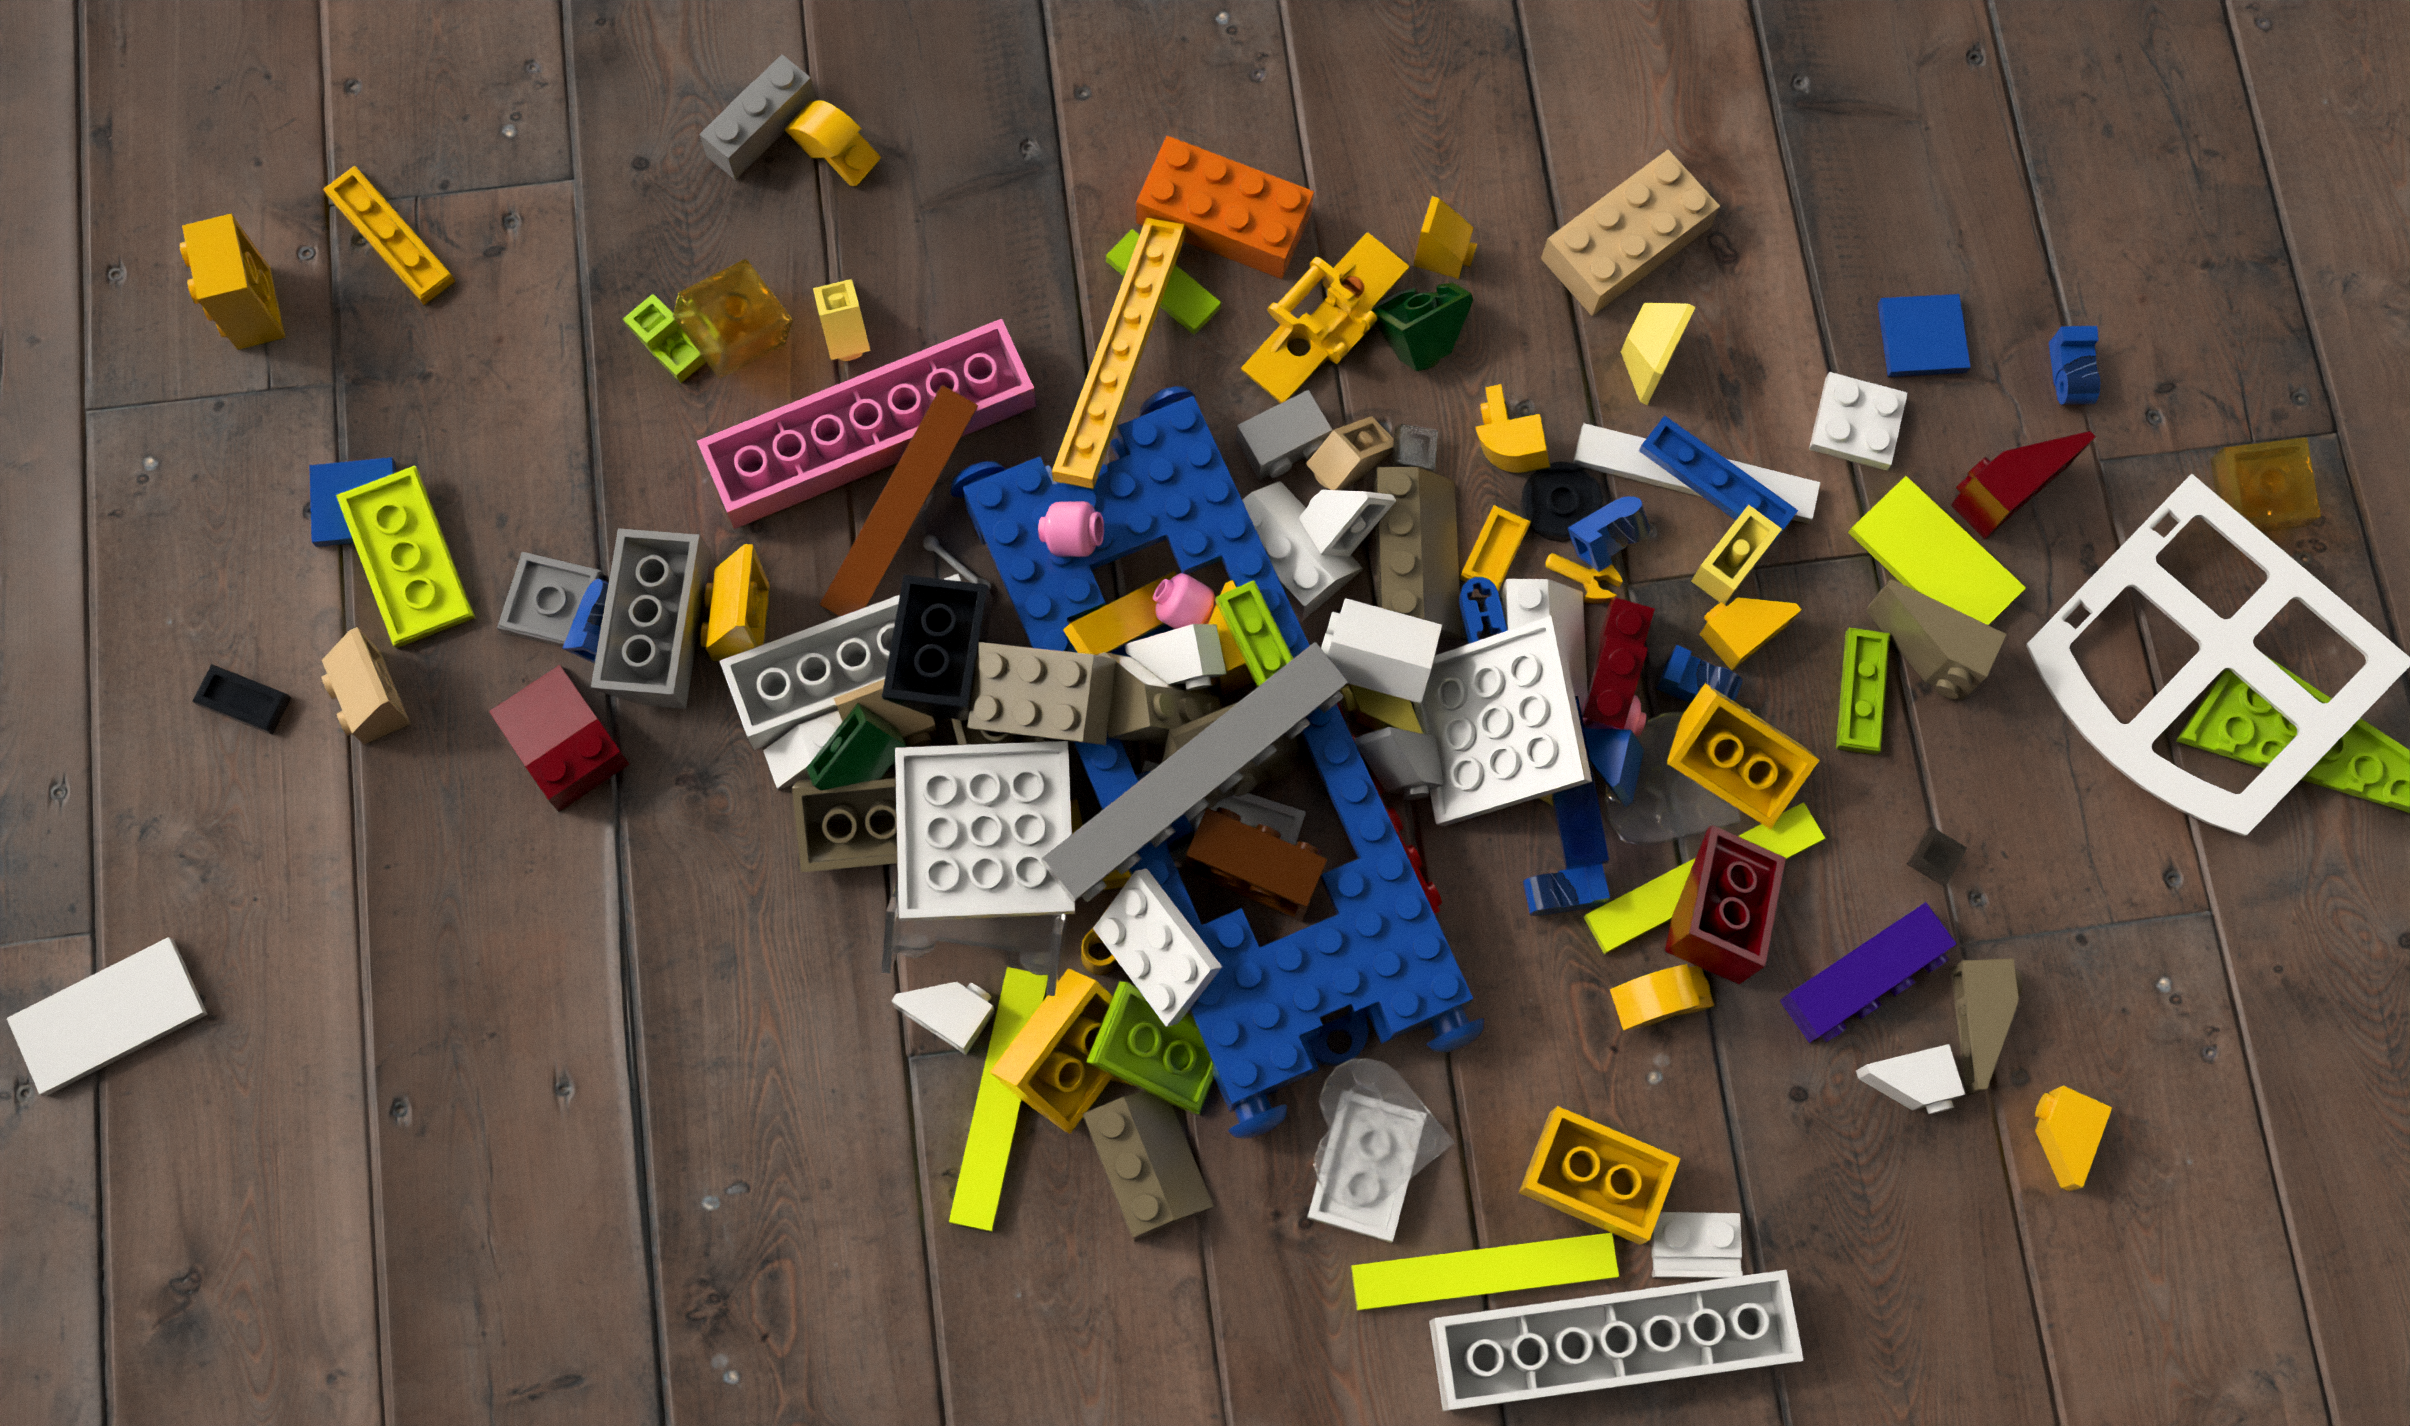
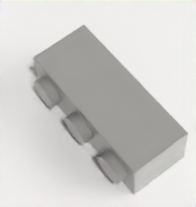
(757, 117)

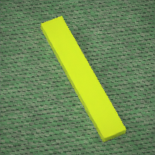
(1656, 900)
(995, 1109)
(1484, 1271)

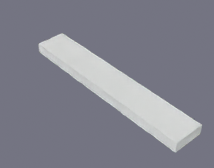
(1620, 456)

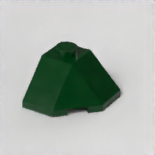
(1424, 324)

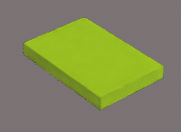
(1151, 1056)

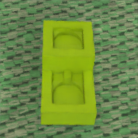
(664, 338)

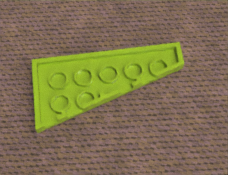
(2248, 729)

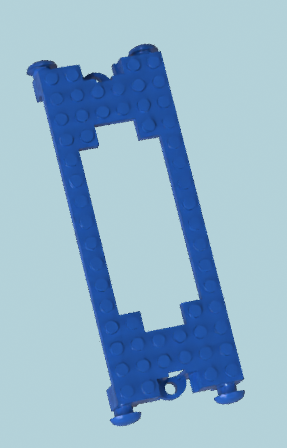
(1385, 942)

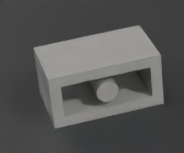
(1283, 435)

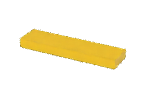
(389, 235)
(1117, 621)

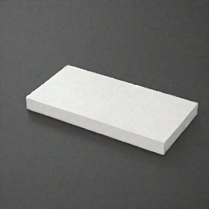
(106, 1016)

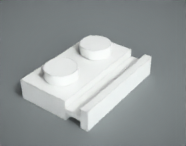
(1697, 1245)

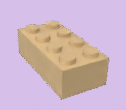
(1630, 232)

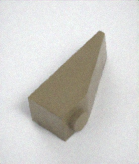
(1984, 1005)

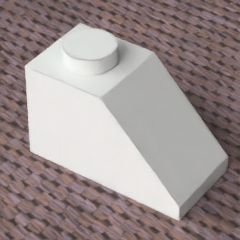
(1342, 519)
(1182, 655)
(798, 747)
(948, 1011)
(1917, 1079)

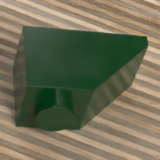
(856, 751)

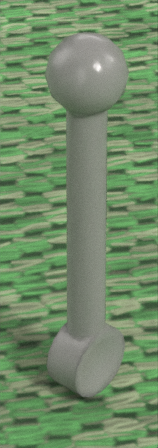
(932, 544)

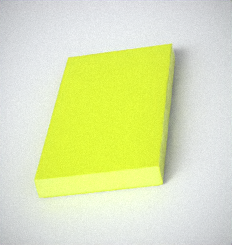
(1935, 554)
(405, 556)

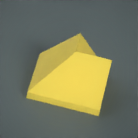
(1653, 344)

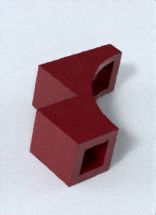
(1618, 662)

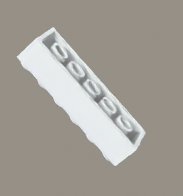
(805, 671)

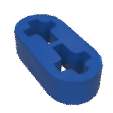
(1492, 609)

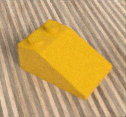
(736, 605)

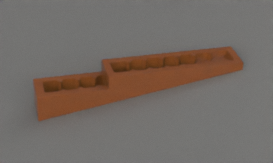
(899, 502)

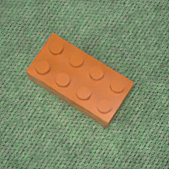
(1226, 206)

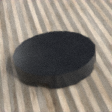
(1558, 499)

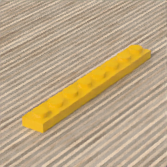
(1118, 354)

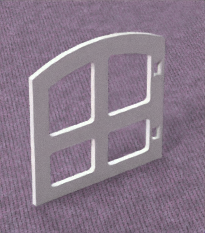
(2222, 646)

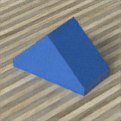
(1617, 759)

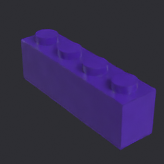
(1867, 973)

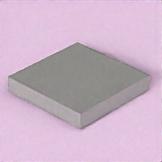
(545, 598)

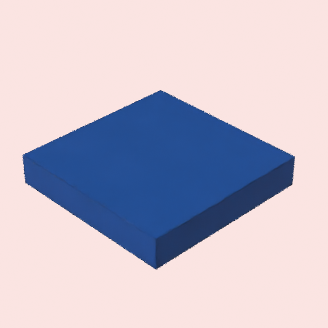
(1923, 335)
(331, 479)

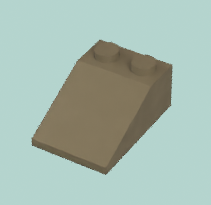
(1936, 640)

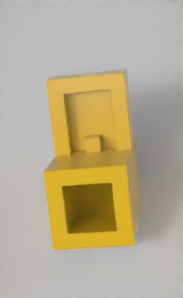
(833, 135)
(1511, 444)
(1661, 996)

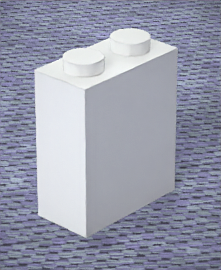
(1382, 649)

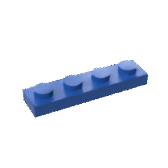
(1712, 474)

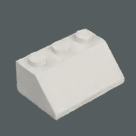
(1301, 569)
(1539, 598)

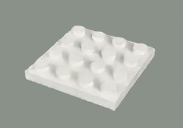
(1503, 722)
(978, 828)

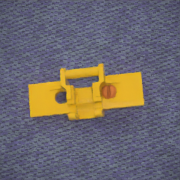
(1334, 326)

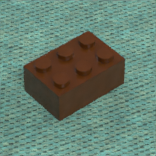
(1255, 862)

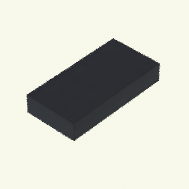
(241, 699)

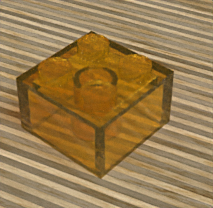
(732, 318)
(2268, 483)

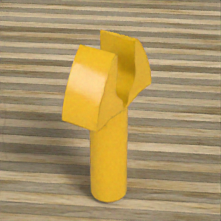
(1587, 577)

